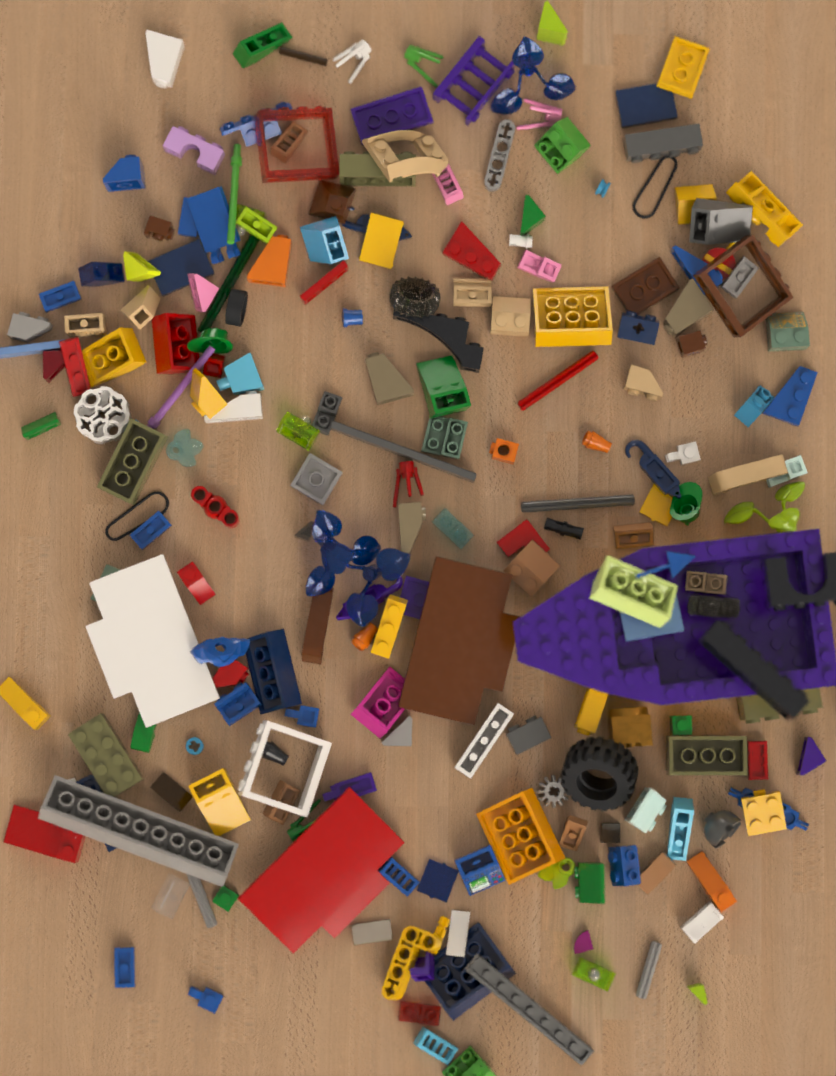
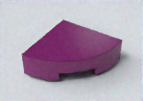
(583, 943)

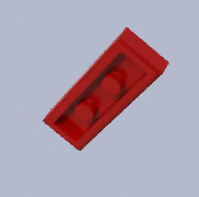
(324, 282)
(74, 366)

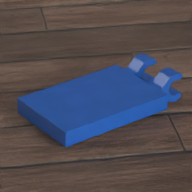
(211, 217)

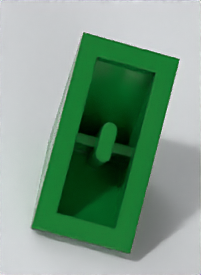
(531, 216)

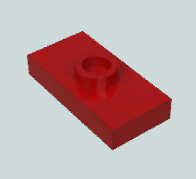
(757, 760)

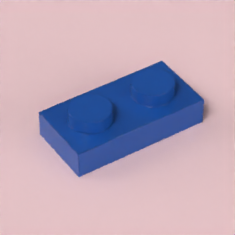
(60, 296)
(150, 530)
(124, 967)

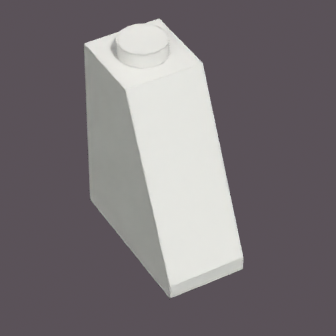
(163, 57)

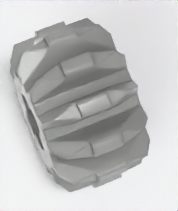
(551, 797)

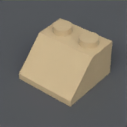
(510, 316)

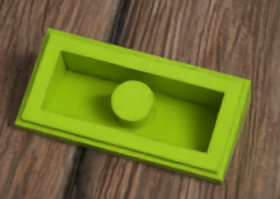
(256, 225)

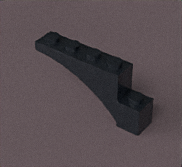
(452, 334)

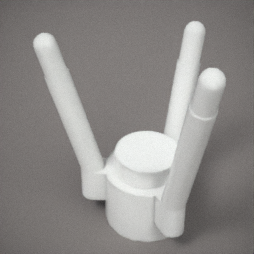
(359, 50)

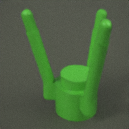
(415, 54)

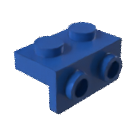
(237, 703)
(624, 865)

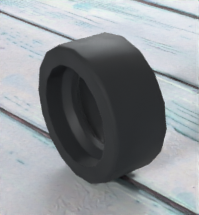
(236, 307)

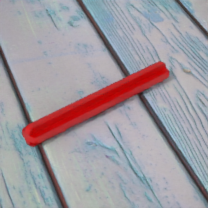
(558, 380)

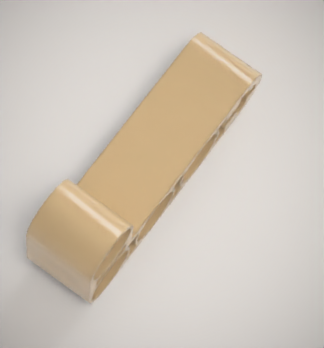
(747, 474)

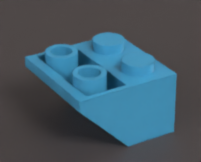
(324, 241)

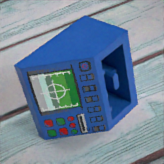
(479, 870)

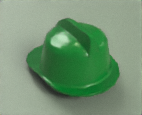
(214, 337)
(688, 506)

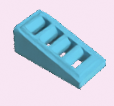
(424, 1032)

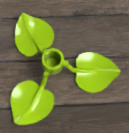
(782, 522)

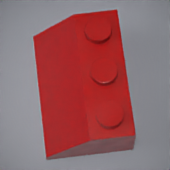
(170, 339)

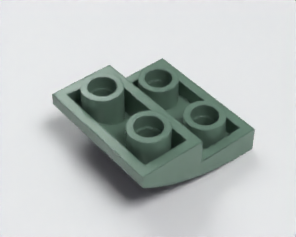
(444, 437)

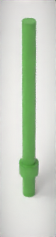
(236, 163)

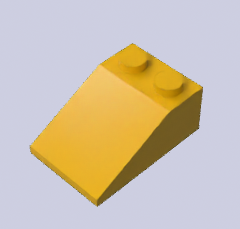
(113, 356)

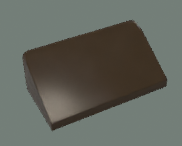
(171, 792)

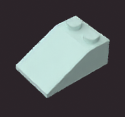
(646, 810)

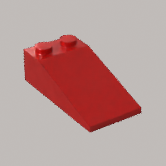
(41, 836)

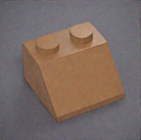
(532, 568)

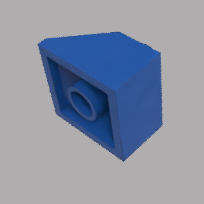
(125, 175)

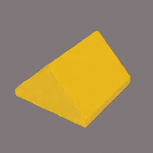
(685, 198)

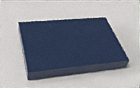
(645, 105)
(178, 264)

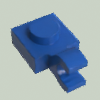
(306, 715)
(208, 999)

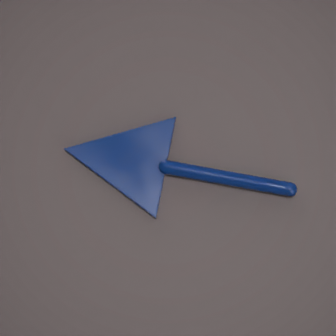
(676, 563)

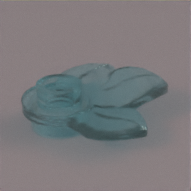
(187, 448)

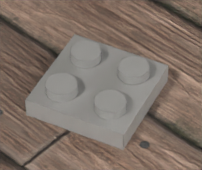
(316, 479)

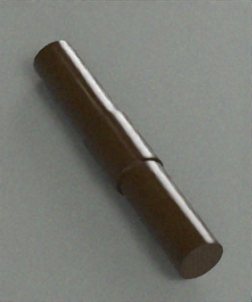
(303, 56)

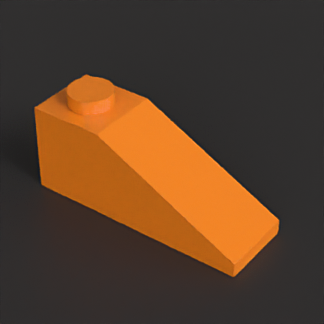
(711, 882)

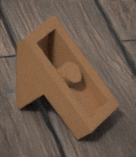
(573, 832)

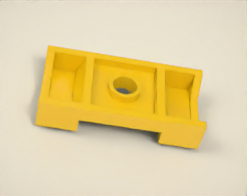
(767, 207)

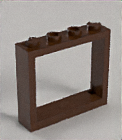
(719, 303)

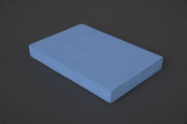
(637, 629)

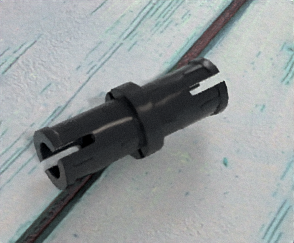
(563, 528)

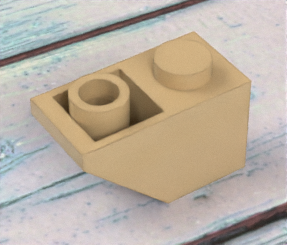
(142, 307)
(642, 382)

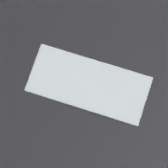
(458, 933)

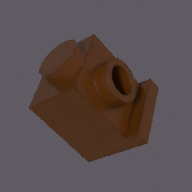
(159, 229)

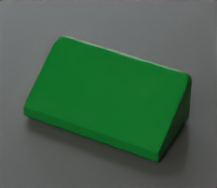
(40, 426)

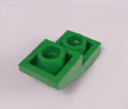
(142, 736)

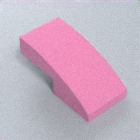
(539, 266)

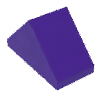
(810, 757)

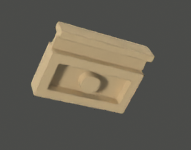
(472, 292)

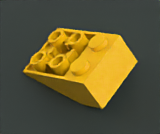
(219, 802)

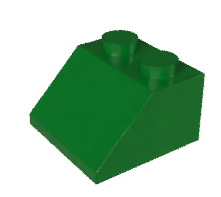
(590, 882)

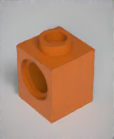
(511, 446)

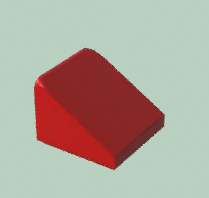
(214, 366)

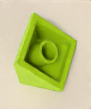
(551, 27)

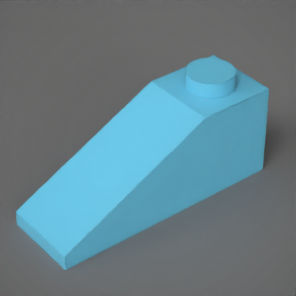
(680, 828)

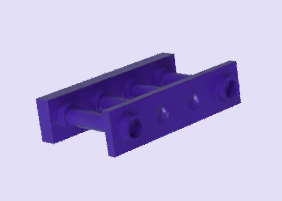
(455, 78)

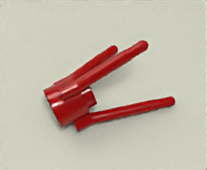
(407, 471)

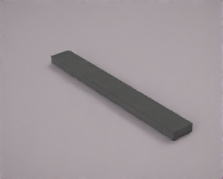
(403, 451)
(529, 1009)

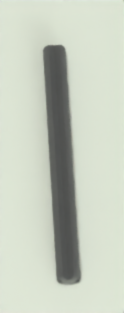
(577, 503)

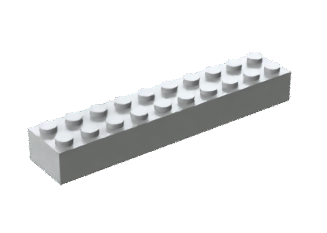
(138, 831)

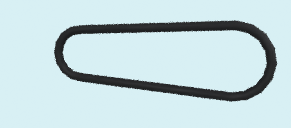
(667, 184)
(125, 534)

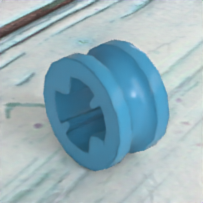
(602, 188)
(191, 751)

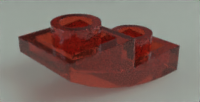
(419, 1013)

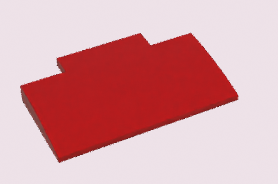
(324, 874)

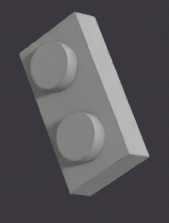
(739, 277)

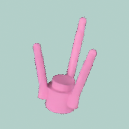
(552, 114)

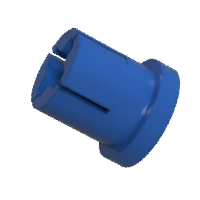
(351, 317)

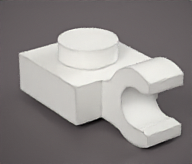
(686, 454)

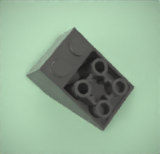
(719, 222)

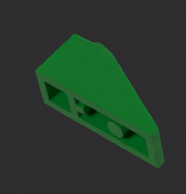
(261, 44)

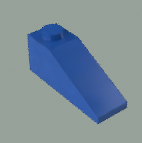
(692, 264)

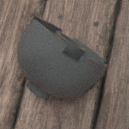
(720, 827)

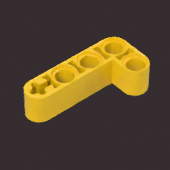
(399, 961)

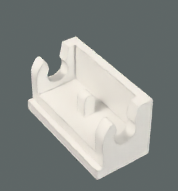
(701, 922)

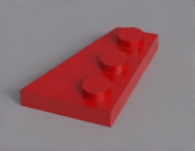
(471, 253)

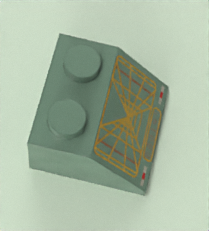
(787, 332)

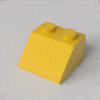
(204, 395)

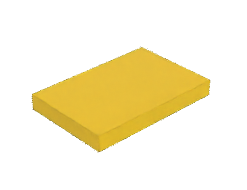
(683, 67)

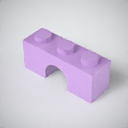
(180, 141)

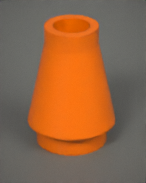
(596, 442)
(364, 637)

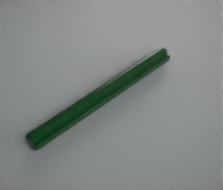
(228, 284)

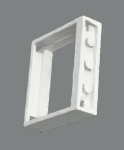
(313, 777)

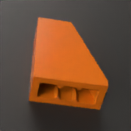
(272, 263)

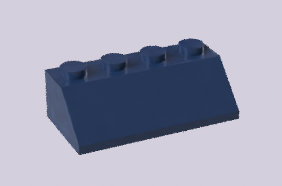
(272, 672)

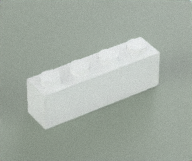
(484, 740)

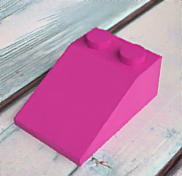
(380, 705)

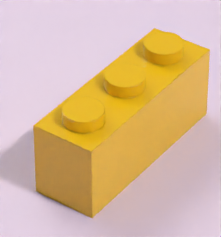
(389, 626)

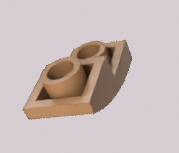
(656, 872)

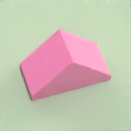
(202, 291)

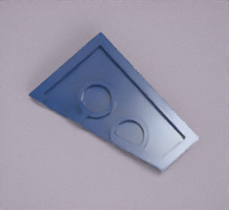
(793, 397)

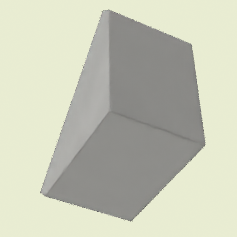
(401, 735)

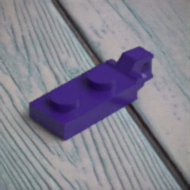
(360, 785)

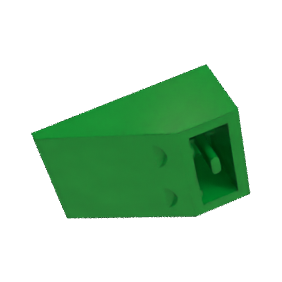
(443, 386)

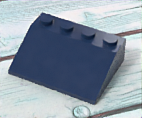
(456, 987)

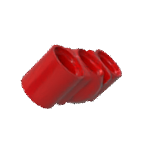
(206, 504)

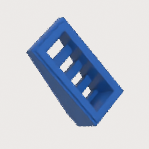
(412, 885)

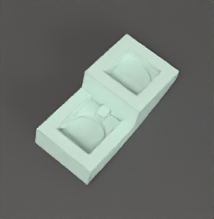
(795, 469)

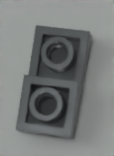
(326, 412)

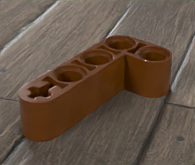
(317, 627)

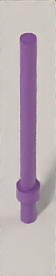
(154, 421)

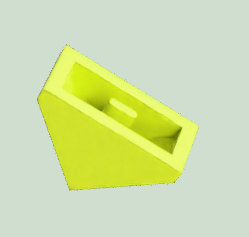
(138, 268)

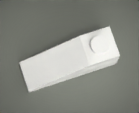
(241, 408)

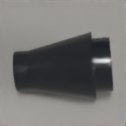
(274, 753)

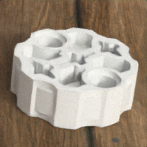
(102, 395)

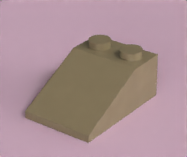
(410, 522)

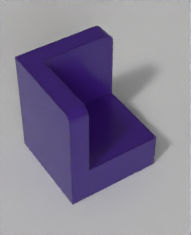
(423, 968)

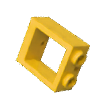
(590, 712)

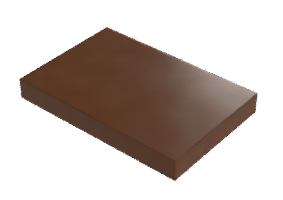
(645, 287)

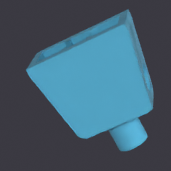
(241, 376)

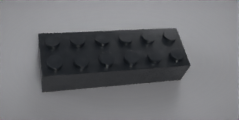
(753, 670)

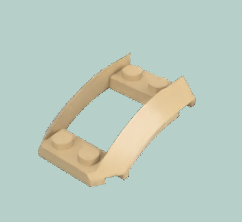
(432, 159)

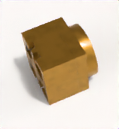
(630, 726)

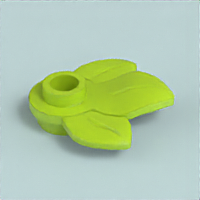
(557, 874)

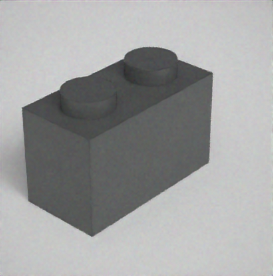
(528, 735)

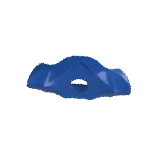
(207, 652)

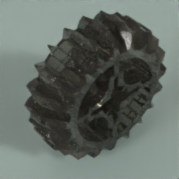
(414, 297)
(713, 606)

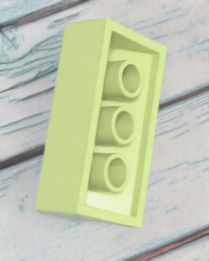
(642, 597)

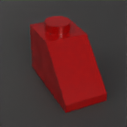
(196, 583)
(230, 675)

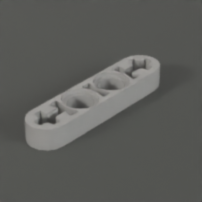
(499, 155)

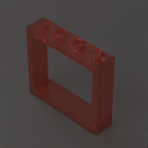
(299, 113)

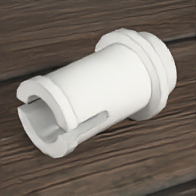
(521, 240)

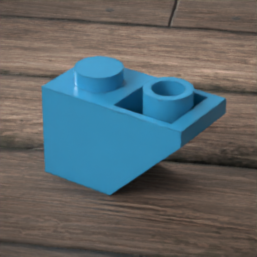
(754, 406)

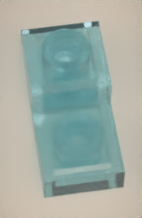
(452, 528)

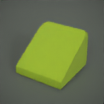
(699, 991)

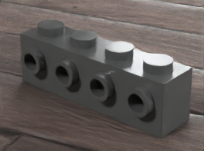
(663, 143)

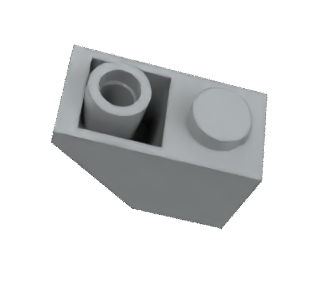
(27, 328)

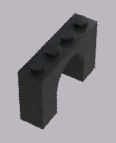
(782, 594)

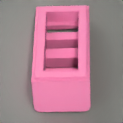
(453, 193)

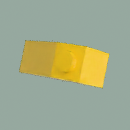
(23, 704)

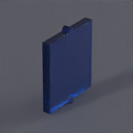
(437, 880)

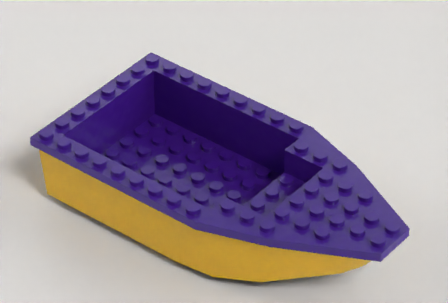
(588, 645)

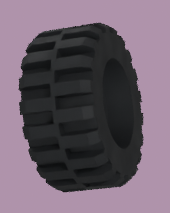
(603, 756)

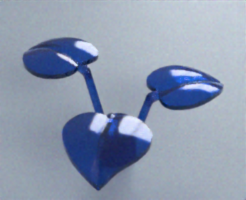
(526, 57)
(323, 530)
(390, 564)

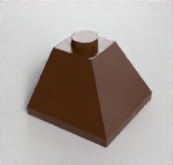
(332, 201)

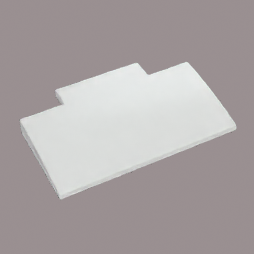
(148, 642)

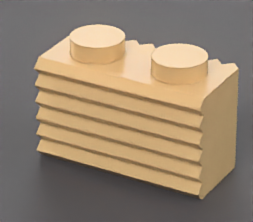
(85, 325)

